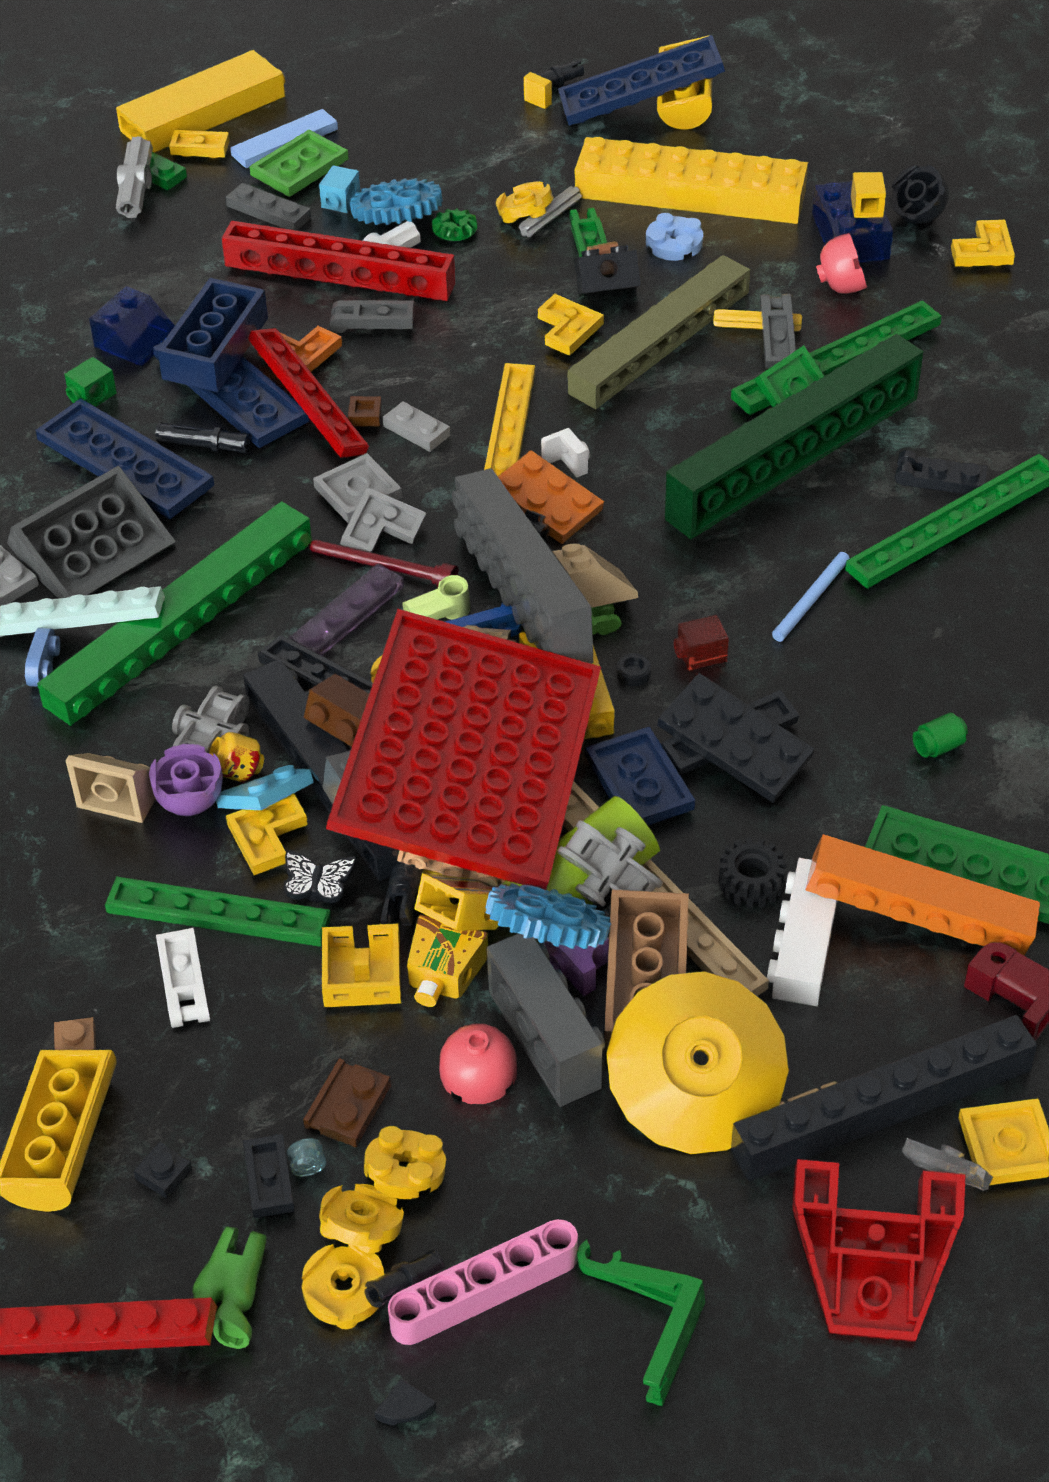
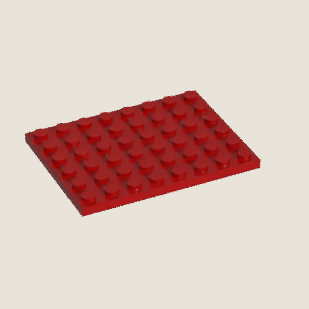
(467, 750)

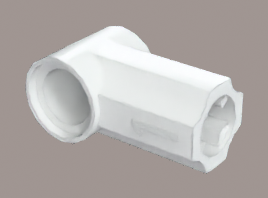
(403, 235)

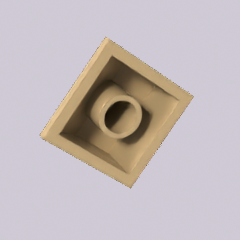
(594, 576)
(111, 786)

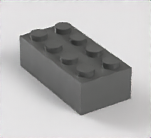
(546, 1018)

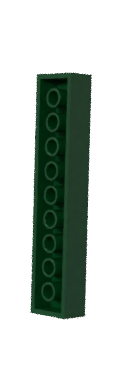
(792, 436)

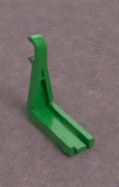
(671, 1288)

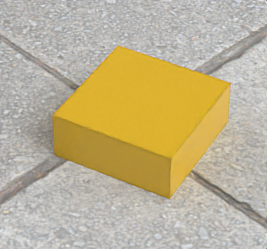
(537, 90)

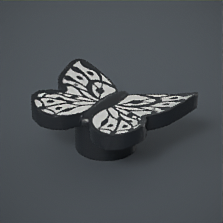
(314, 881)

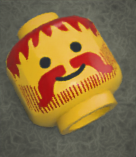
(238, 756)

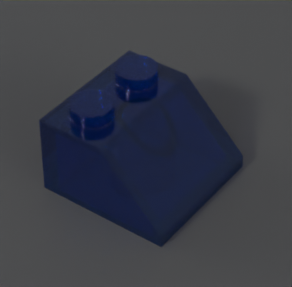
(130, 326)

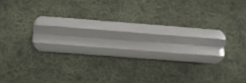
(553, 210)

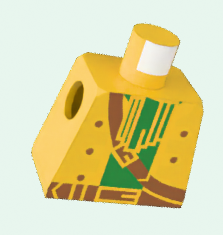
(444, 960)

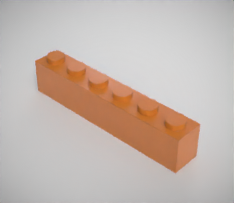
(921, 895)

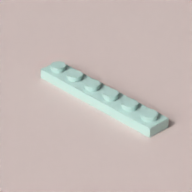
(81, 610)

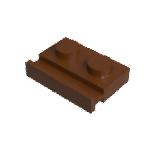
(347, 1102)

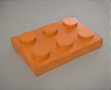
(550, 492)

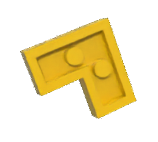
(989, 248)
(571, 322)
(258, 832)

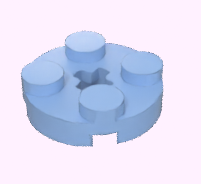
(686, 232)

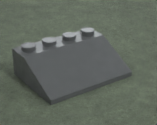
(90, 536)

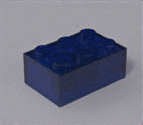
(835, 217)

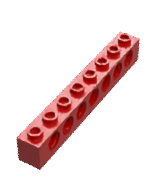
(339, 260)

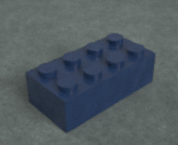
(212, 334)

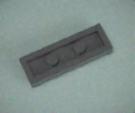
(268, 207)

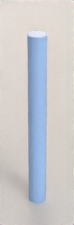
(810, 597)

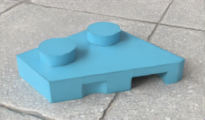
(265, 790)

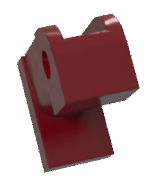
(1016, 980)

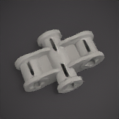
(216, 716)
(607, 863)

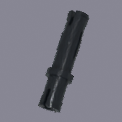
(215, 438)

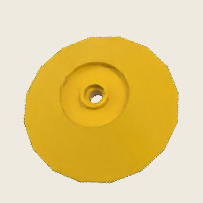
(655, 1069)

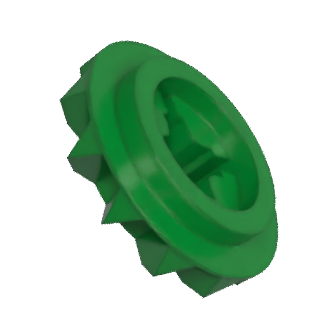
(444, 226)

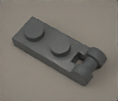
(371, 315)
(777, 328)

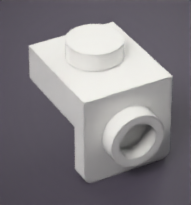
(569, 449)

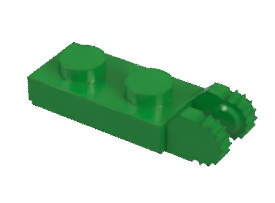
(586, 231)

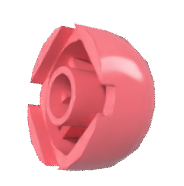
(841, 266)
(478, 1063)

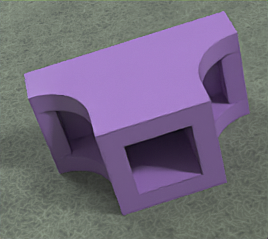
(579, 964)

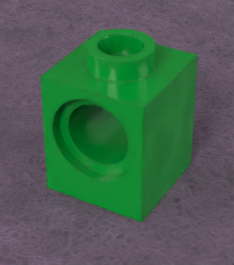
(90, 382)

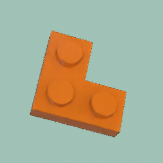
(315, 346)

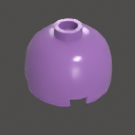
(186, 779)

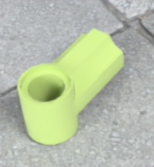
(447, 601)

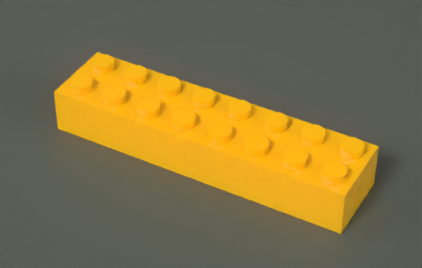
(691, 179)

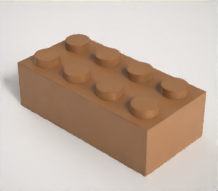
(644, 945)

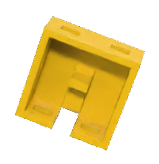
(361, 974)

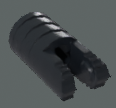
(402, 895)

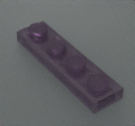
(348, 609)

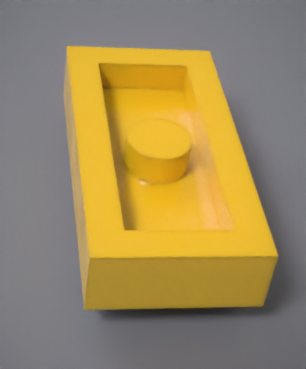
(199, 143)

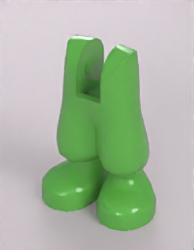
(232, 1281)

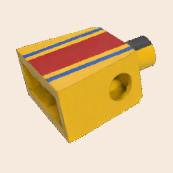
(467, 914)

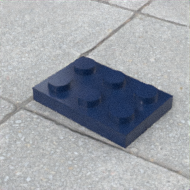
(640, 774)

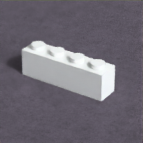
(803, 942)

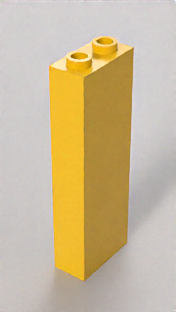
(202, 100)

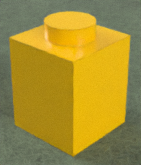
(868, 194)

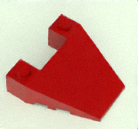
(875, 1266)

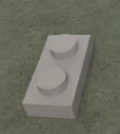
(416, 426)

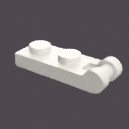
(182, 976)

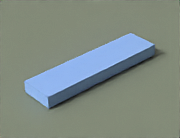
(262, 145)

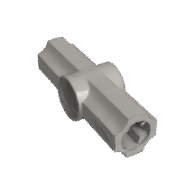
(134, 177)

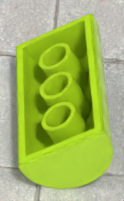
(606, 820)

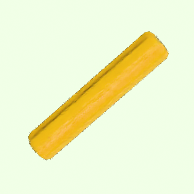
(746, 319)

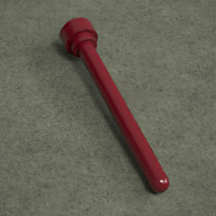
(434, 574)

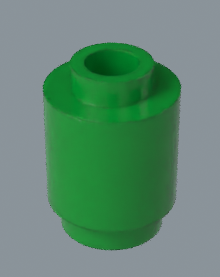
(940, 735)

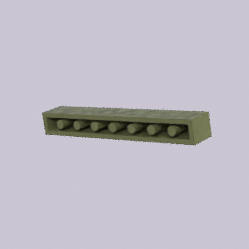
(657, 332)

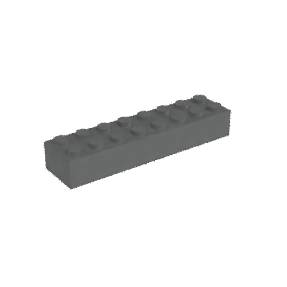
(522, 567)

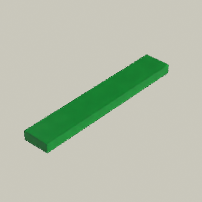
(217, 911)

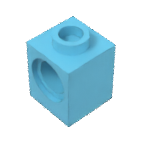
(338, 188)

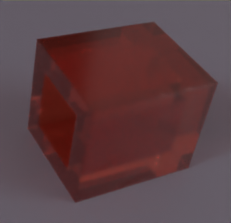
(701, 642)

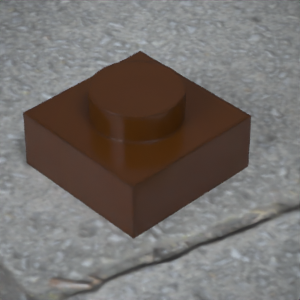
(365, 410)

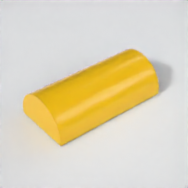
(686, 106)
(55, 1127)

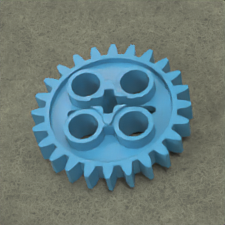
(396, 201)
(547, 916)

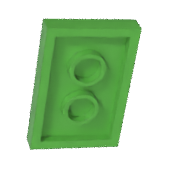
(298, 162)

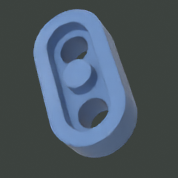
(40, 655)

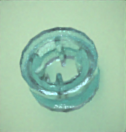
(306, 1157)

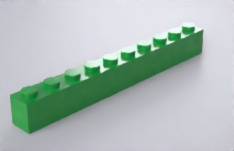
(188, 604)

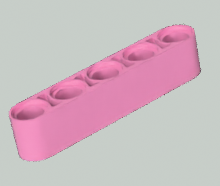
(475, 1298)

